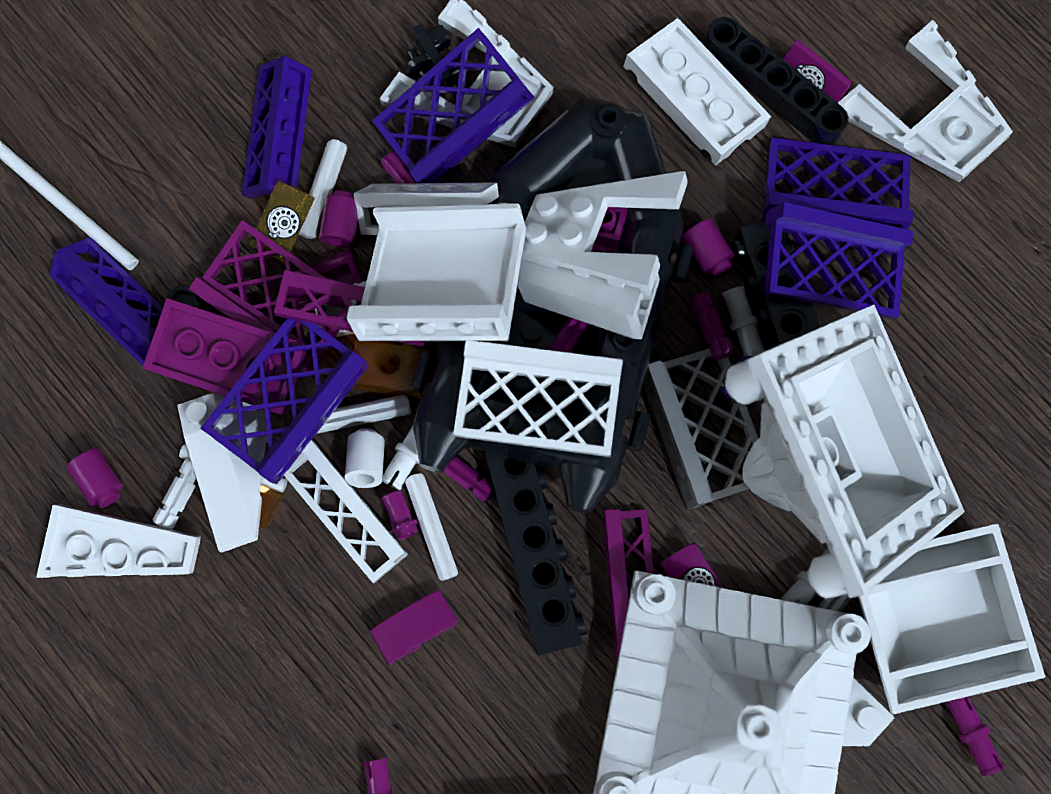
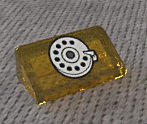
(283, 217)

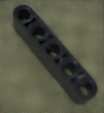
(782, 97)

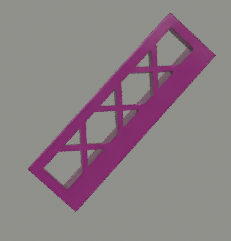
(320, 292)
(616, 563)

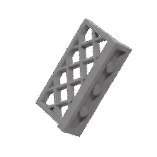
(676, 434)

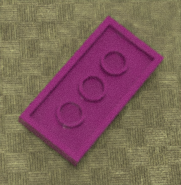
(216, 353)

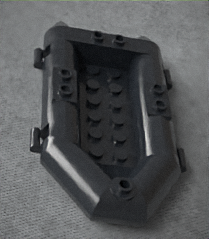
(579, 149)

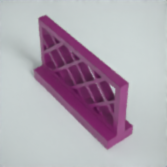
(237, 306)

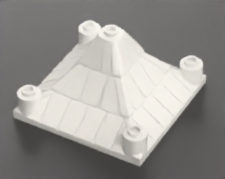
(845, 450)
(727, 693)

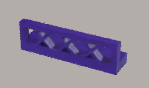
(280, 128)
(104, 301)

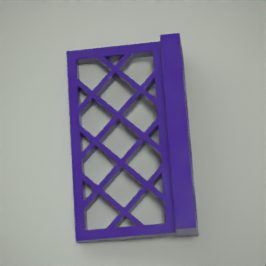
(475, 128)
(870, 209)
(835, 230)
(308, 420)

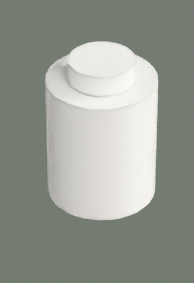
(364, 458)

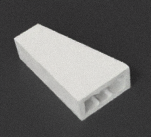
(587, 299)

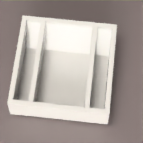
(950, 623)

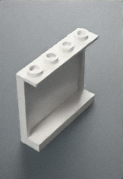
(442, 274)

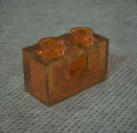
(376, 354)

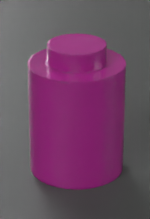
(339, 220)
(709, 248)
(95, 478)

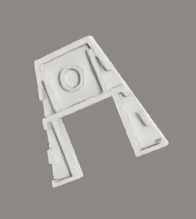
(463, 21)
(955, 133)
(566, 224)

